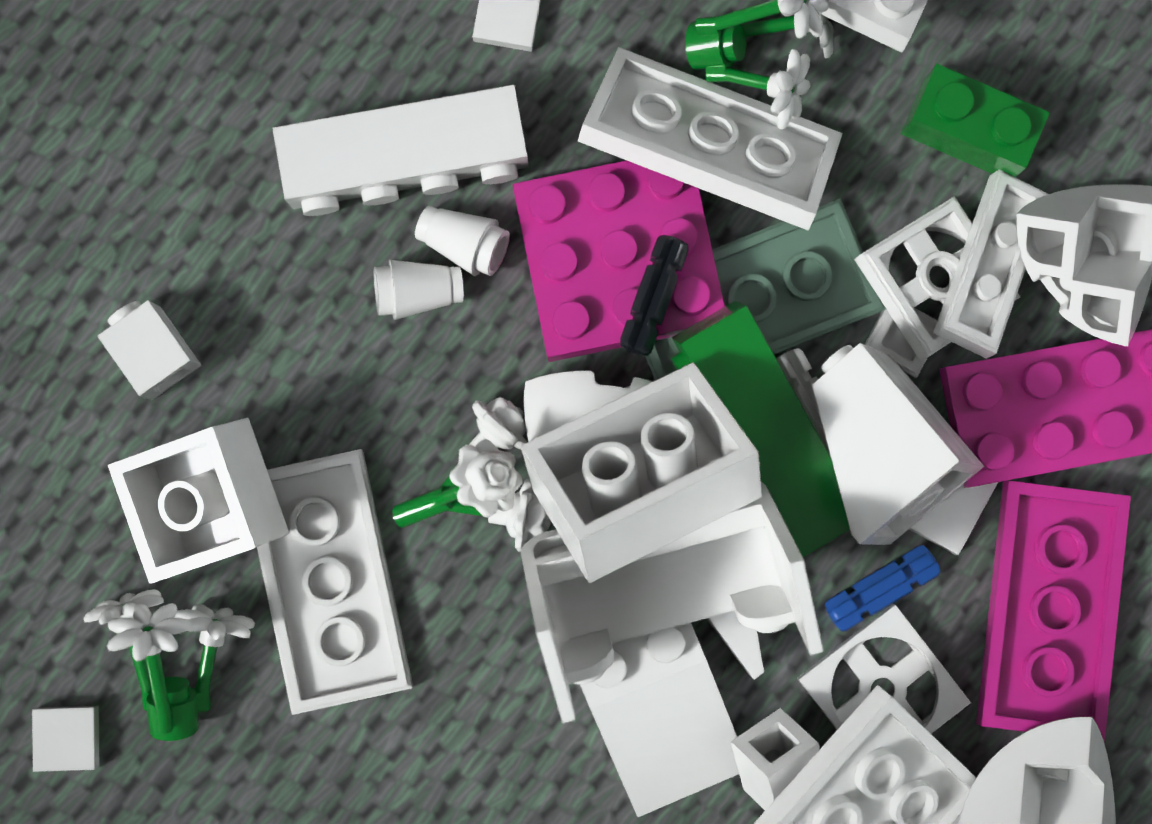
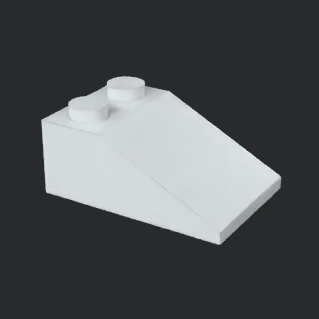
(663, 718)

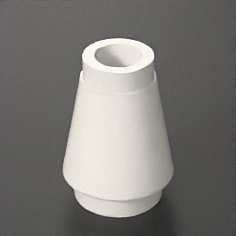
(463, 238)
(415, 287)

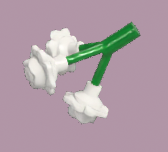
(486, 479)

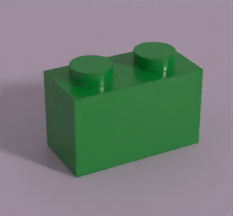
(974, 122)

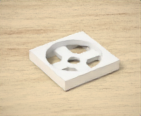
(899, 302)
(892, 624)

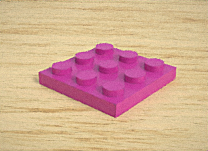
(590, 245)

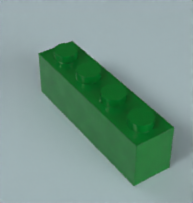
(761, 400)

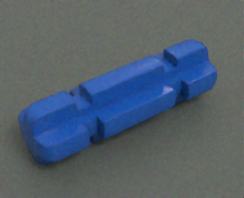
(882, 588)

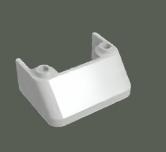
(729, 565)

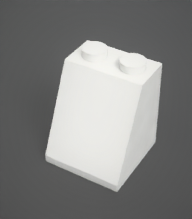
(886, 444)

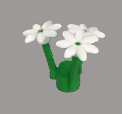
(721, 41)
(170, 700)

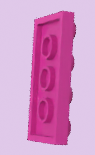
(1053, 407)
(1052, 606)

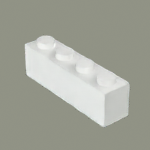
(401, 149)

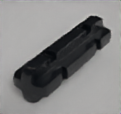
(654, 295)

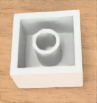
(198, 499)

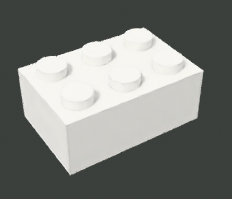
(642, 471)

